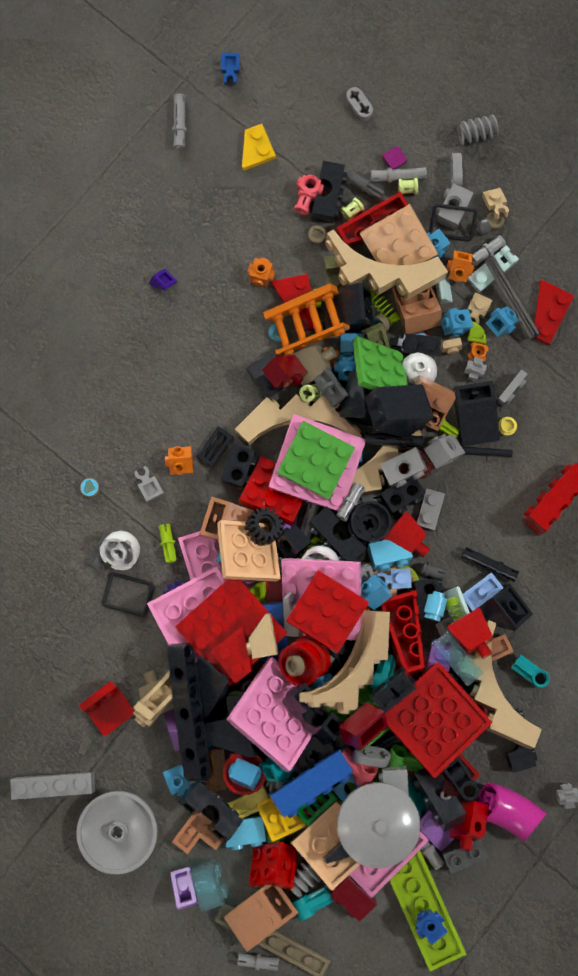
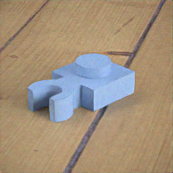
(398, 578)

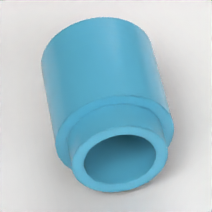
(435, 606)

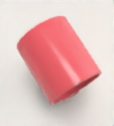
(362, 773)

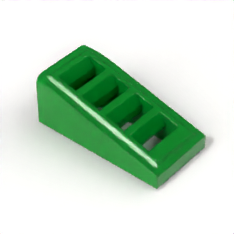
(321, 809)

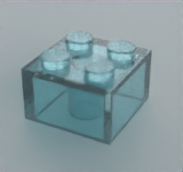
(208, 884)

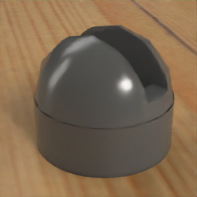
(483, 227)

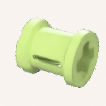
(408, 186)
(354, 204)
(307, 397)

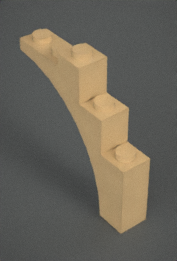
(380, 276)
(269, 417)
(369, 475)
(369, 649)
(154, 702)
(505, 719)

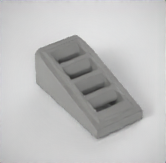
(288, 605)

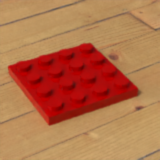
(221, 616)
(437, 720)

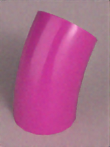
(511, 810)

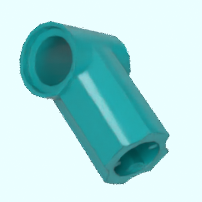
(529, 670)
(383, 671)
(309, 904)

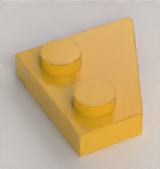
(256, 147)
(275, 824)

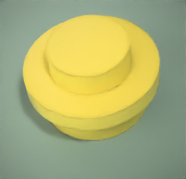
(507, 426)

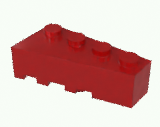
(350, 231)
(554, 501)
(405, 631)

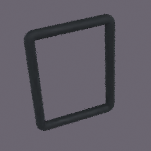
(456, 208)
(124, 609)

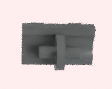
(330, 387)

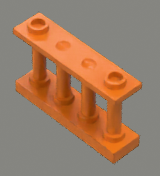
(293, 309)

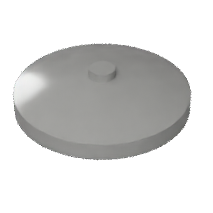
(378, 825)
(117, 832)

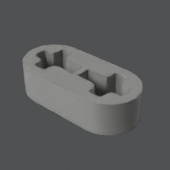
(362, 102)
(456, 169)
(372, 757)

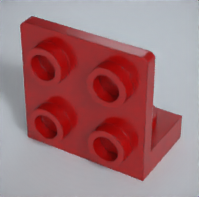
(108, 708)
(273, 865)

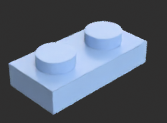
(482, 591)

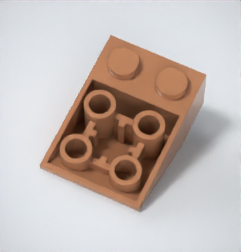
(418, 312)
(222, 510)
(260, 915)

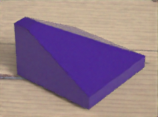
(162, 280)

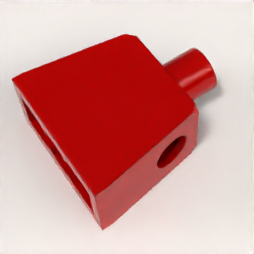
(408, 535)
(472, 633)
(474, 824)

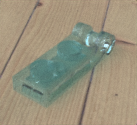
(457, 658)

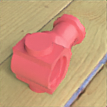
(307, 195)

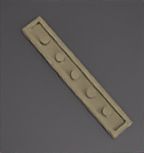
(286, 948)

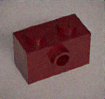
(285, 371)
(363, 726)
(353, 898)

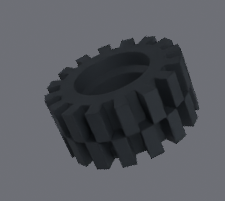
(271, 520)

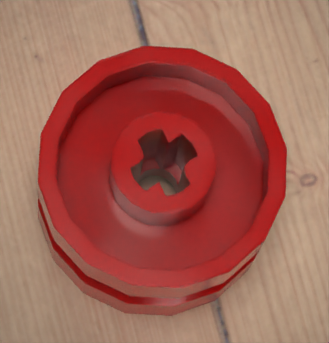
(315, 659)
(236, 788)

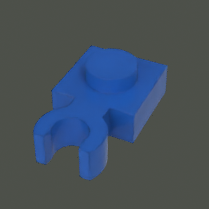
(230, 65)

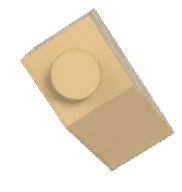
(263, 639)

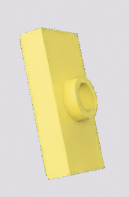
(246, 804)

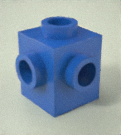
(433, 932)

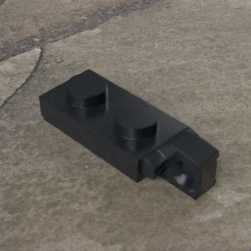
(418, 344)

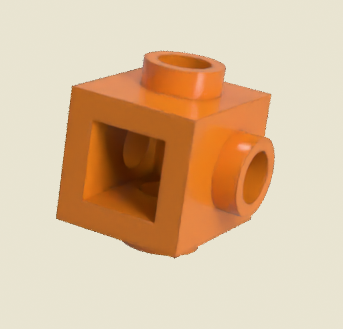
(460, 266)
(261, 278)
(179, 460)

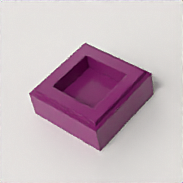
(394, 158)

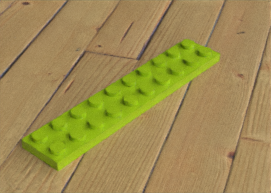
(417, 892)

